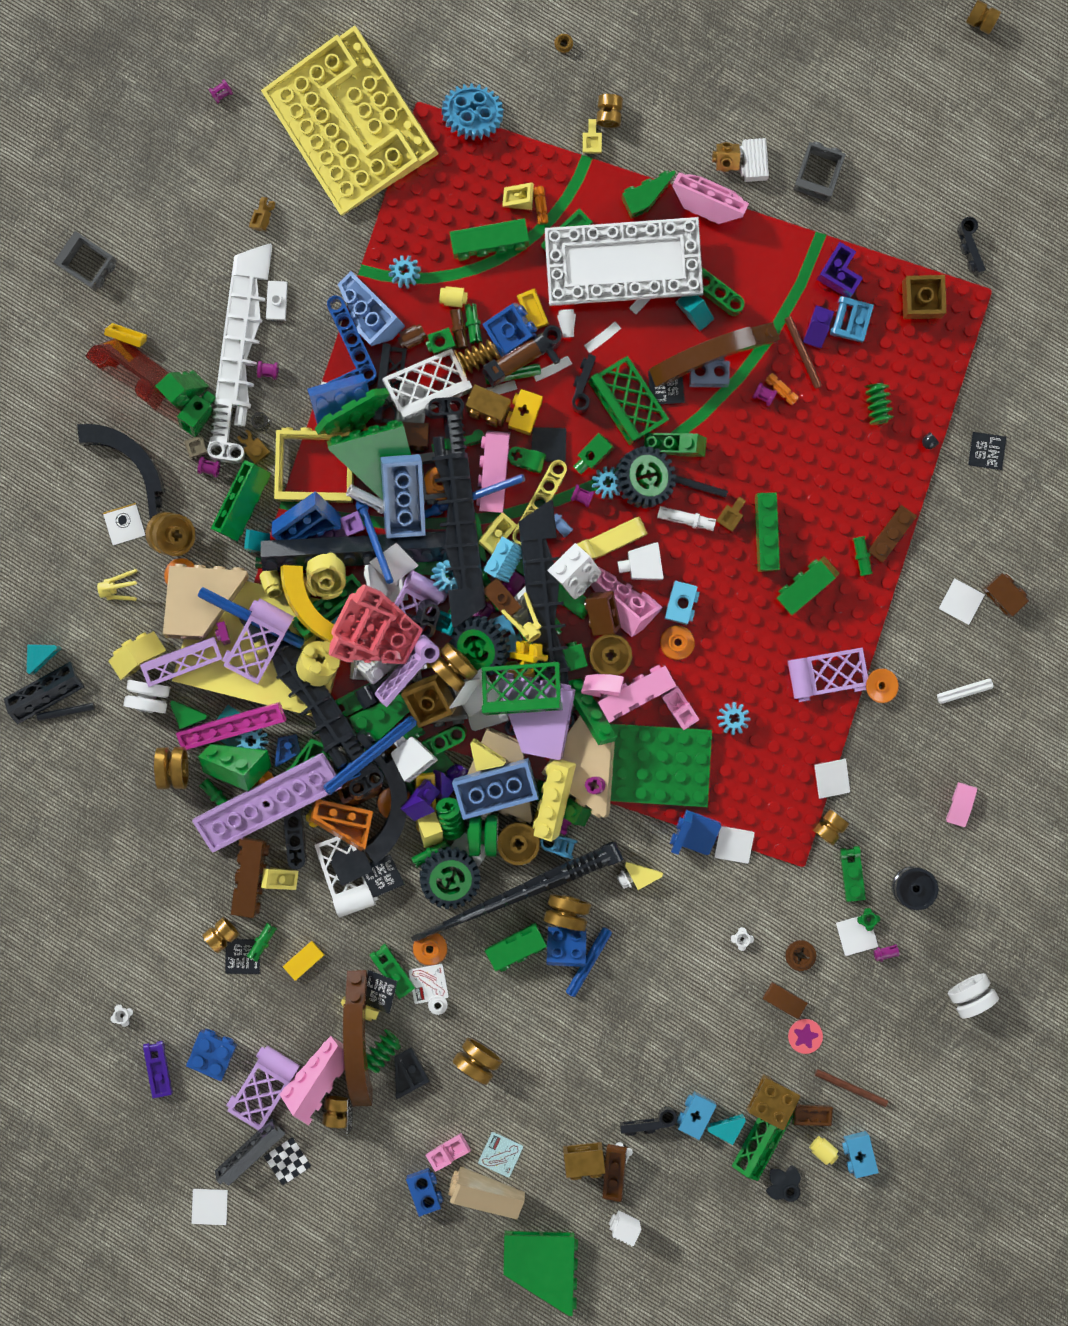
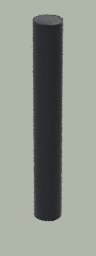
(701, 486)
(65, 711)

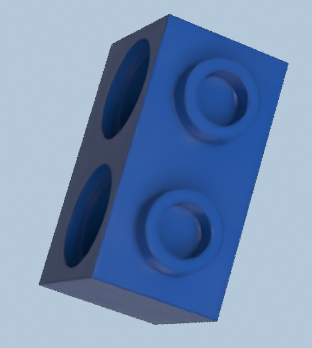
(420, 1192)

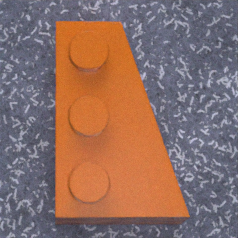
(343, 821)

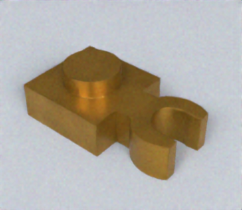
(255, 449)

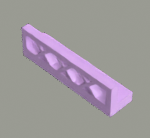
(173, 656)

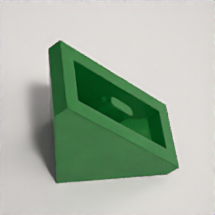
(186, 715)

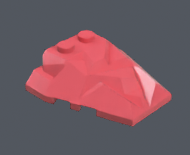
(373, 629)

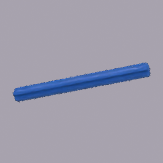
(244, 614)
(369, 755)

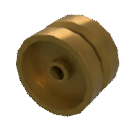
(170, 534)
(615, 645)
(455, 665)
(171, 768)
(512, 853)
(568, 908)
(477, 1061)

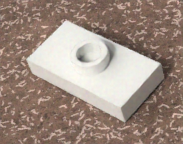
(276, 300)

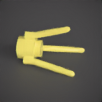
(107, 588)
(529, 630)

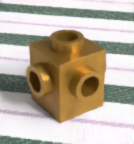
(726, 156)

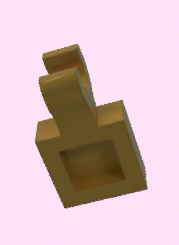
(261, 217)
(730, 516)

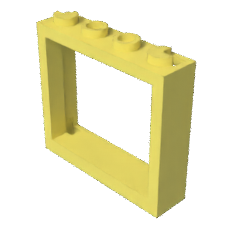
(304, 433)

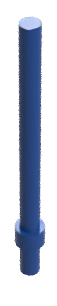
(439, 509)
(363, 510)

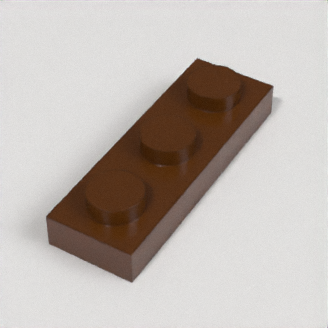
(891, 534)
(614, 1172)

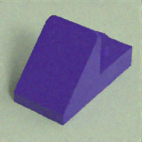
(818, 327)
(444, 783)
(419, 802)

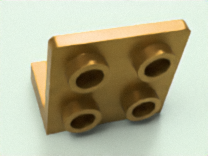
(773, 1102)

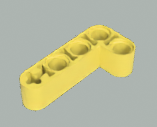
(614, 538)

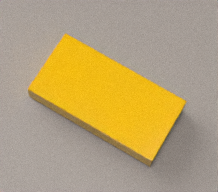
(534, 308)
(125, 334)
(303, 960)

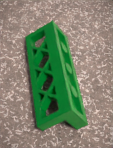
(759, 1159)

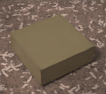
(196, 447)

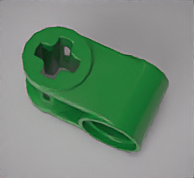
(530, 460)

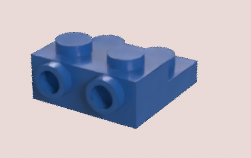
(510, 328)
(211, 1054)

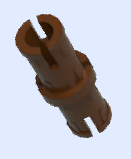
(459, 329)

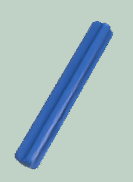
(591, 958)

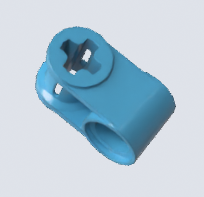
(559, 846)

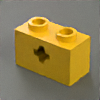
(524, 400)

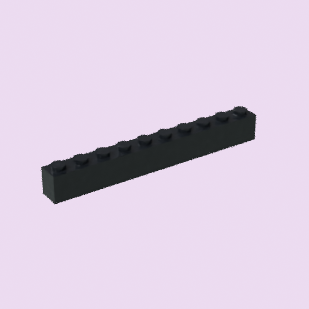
(349, 549)

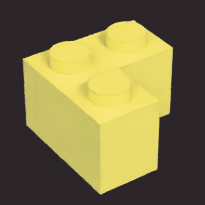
(134, 653)

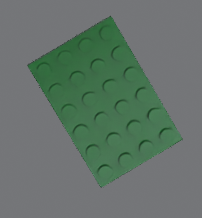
(661, 765)

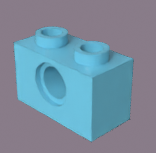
(674, 612)

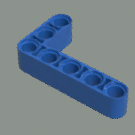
(353, 349)

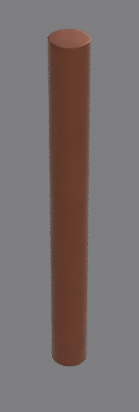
(803, 353)
(850, 1087)

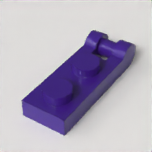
(157, 1070)

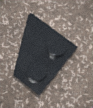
(408, 1073)

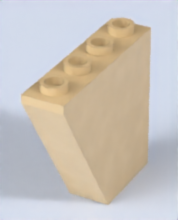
(188, 614)
(509, 749)
(590, 761)
(485, 1194)

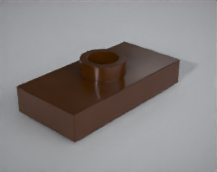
(502, 598)
(812, 1115)

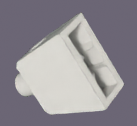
(643, 563)
(411, 758)

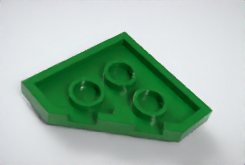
(353, 414)

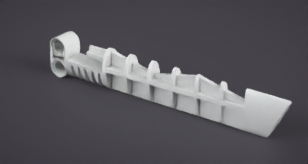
(239, 335)

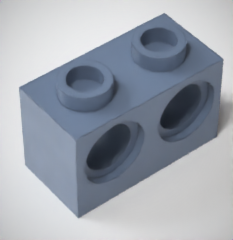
(710, 378)

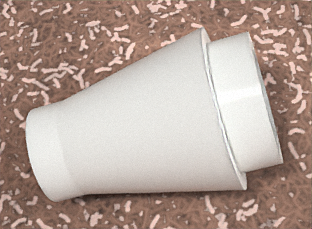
(567, 322)

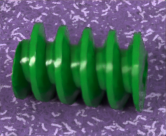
(879, 403)
(450, 818)
(382, 1051)

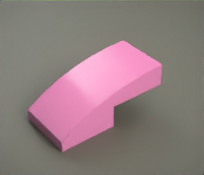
(602, 683)
(680, 707)
(961, 804)
(448, 1152)

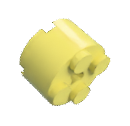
(325, 576)
(316, 664)

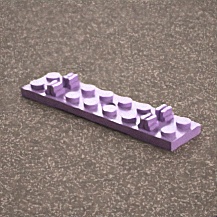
(247, 812)

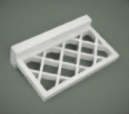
(418, 407)

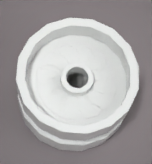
(146, 697)
(973, 996)

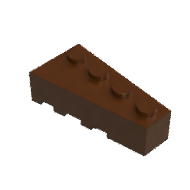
(249, 877)

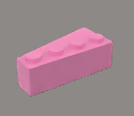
(494, 469)
(636, 693)
(314, 1080)

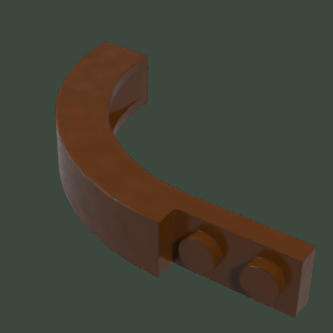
(711, 351)
(354, 1042)

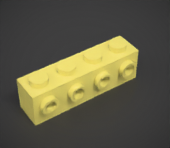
(554, 799)

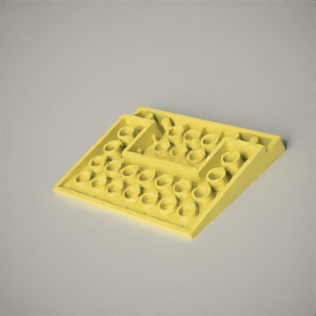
(349, 120)
(225, 681)

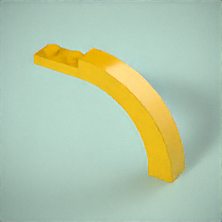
(301, 605)

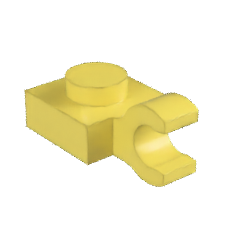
(592, 141)

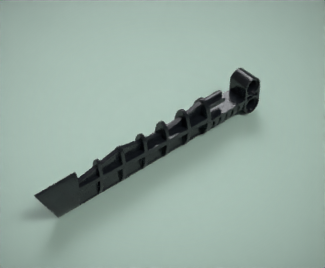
(461, 529)
(543, 587)
(327, 715)
(567, 872)

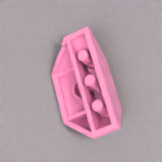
(708, 198)

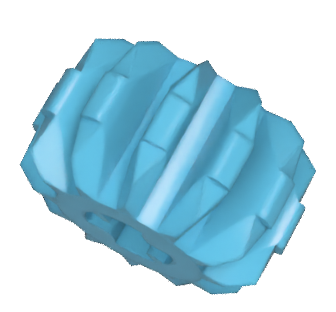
(400, 266)
(601, 479)
(440, 578)
(741, 719)
(256, 735)

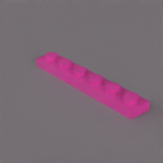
(231, 726)

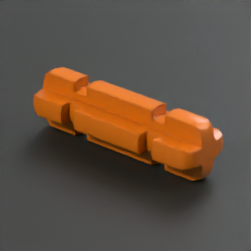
(541, 205)
(781, 389)

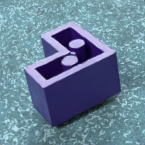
(836, 273)

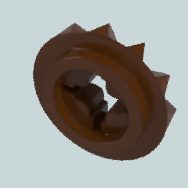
(805, 963)

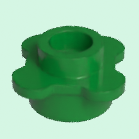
(874, 919)

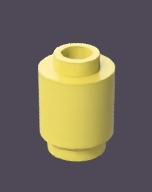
(453, 297)
(271, 583)
(824, 1150)

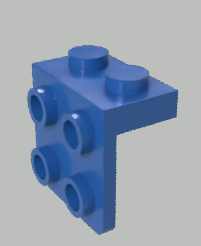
(695, 833)

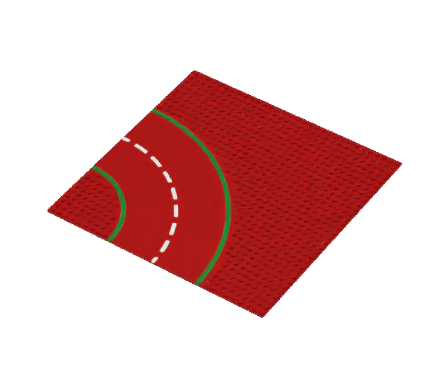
(820, 454)

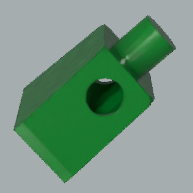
(196, 414)
(600, 447)

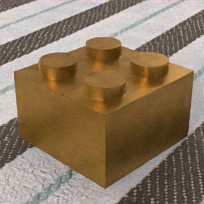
(924, 297)
(488, 406)
(428, 700)
(584, 1160)

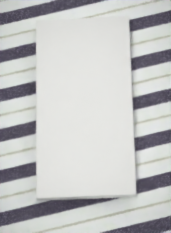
(623, 261)

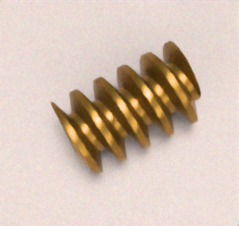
(478, 356)

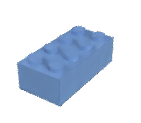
(403, 496)
(495, 788)

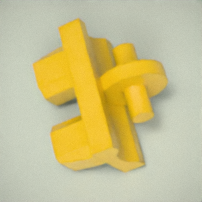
(528, 653)

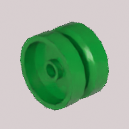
(482, 835)

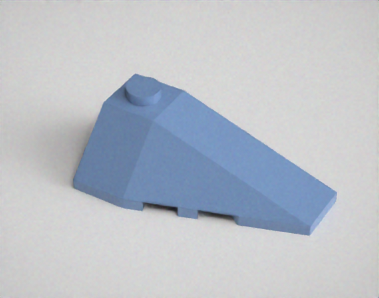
(372, 317)

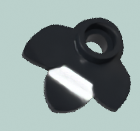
(782, 1181)

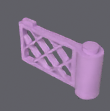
(420, 588)
(266, 616)
(423, 652)
(803, 674)
(272, 1064)

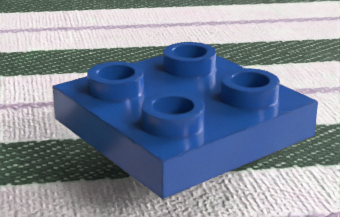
(566, 947)

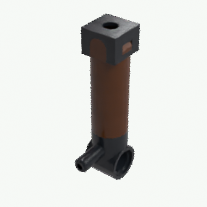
(498, 370)

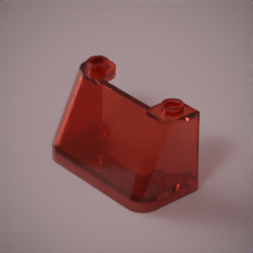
(118, 352)

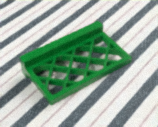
(615, 410)
(526, 705)

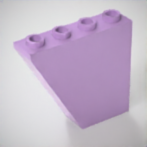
(540, 732)

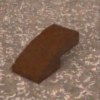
(785, 1000)

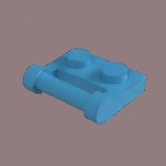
(857, 322)

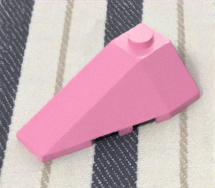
(633, 608)

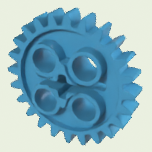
(472, 111)

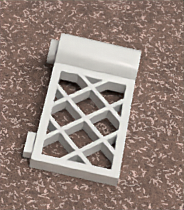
(348, 900)

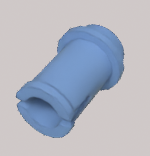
(562, 526)

